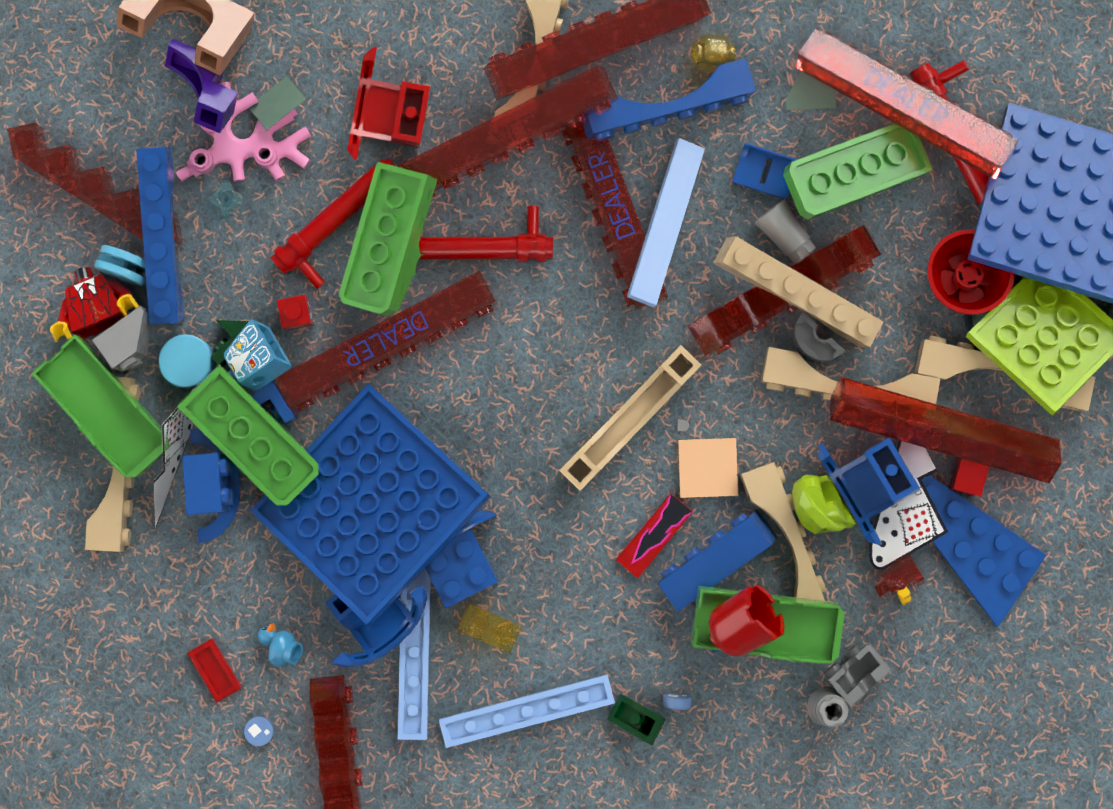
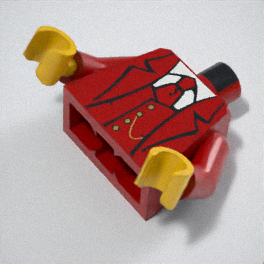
(91, 306)

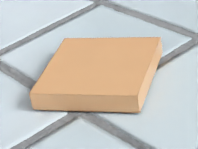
(708, 467)

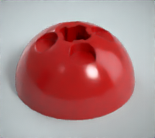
(957, 295)

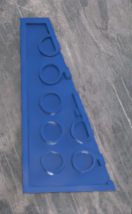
(983, 552)

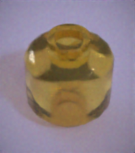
(712, 51)

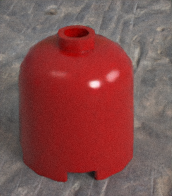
(745, 622)

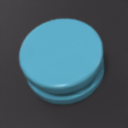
(120, 265)
(186, 361)

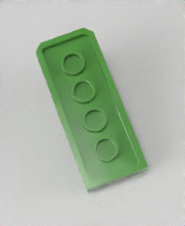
(855, 170)
(387, 240)
(102, 408)
(250, 436)
(810, 630)

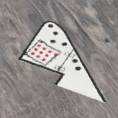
(177, 430)
(911, 521)

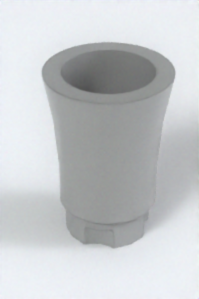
(786, 231)
(820, 700)

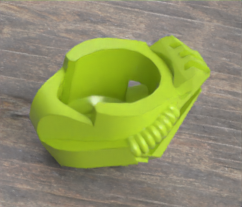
(820, 505)

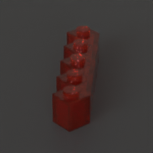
(90, 186)
(756, 306)
(335, 742)

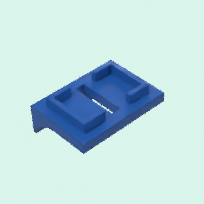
(751, 168)

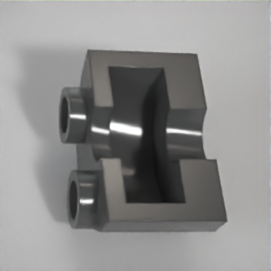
(810, 345)
(857, 673)

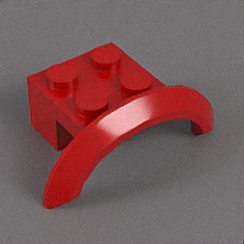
(387, 110)

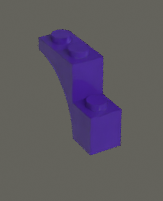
(215, 101)

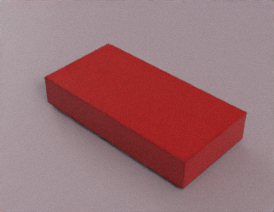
(214, 670)

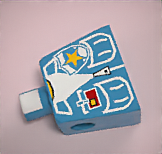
(256, 356)

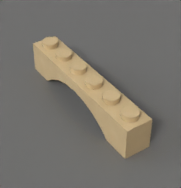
(545, 21)
(779, 279)
(946, 360)
(790, 370)
(630, 418)
(766, 491)
(108, 524)

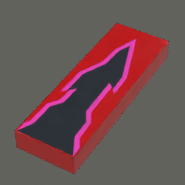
(654, 535)

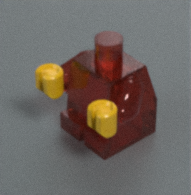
(899, 578)

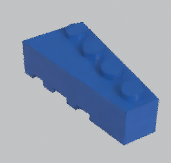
(718, 559)

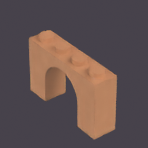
(227, 24)

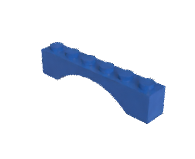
(725, 85)
(156, 203)

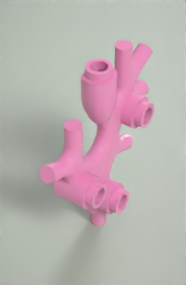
(235, 151)

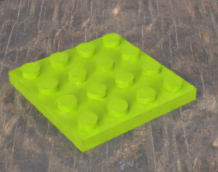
(1046, 340)

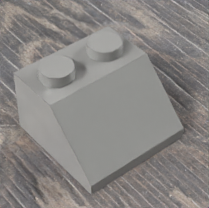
(126, 341)

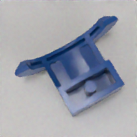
(871, 483)
(210, 486)
(461, 565)
(384, 633)

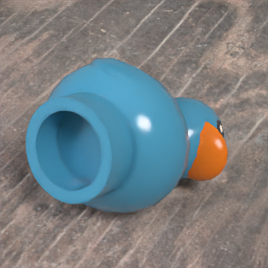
(282, 644)

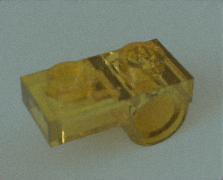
(489, 627)

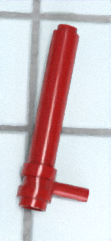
(929, 78)
(300, 245)
(490, 248)

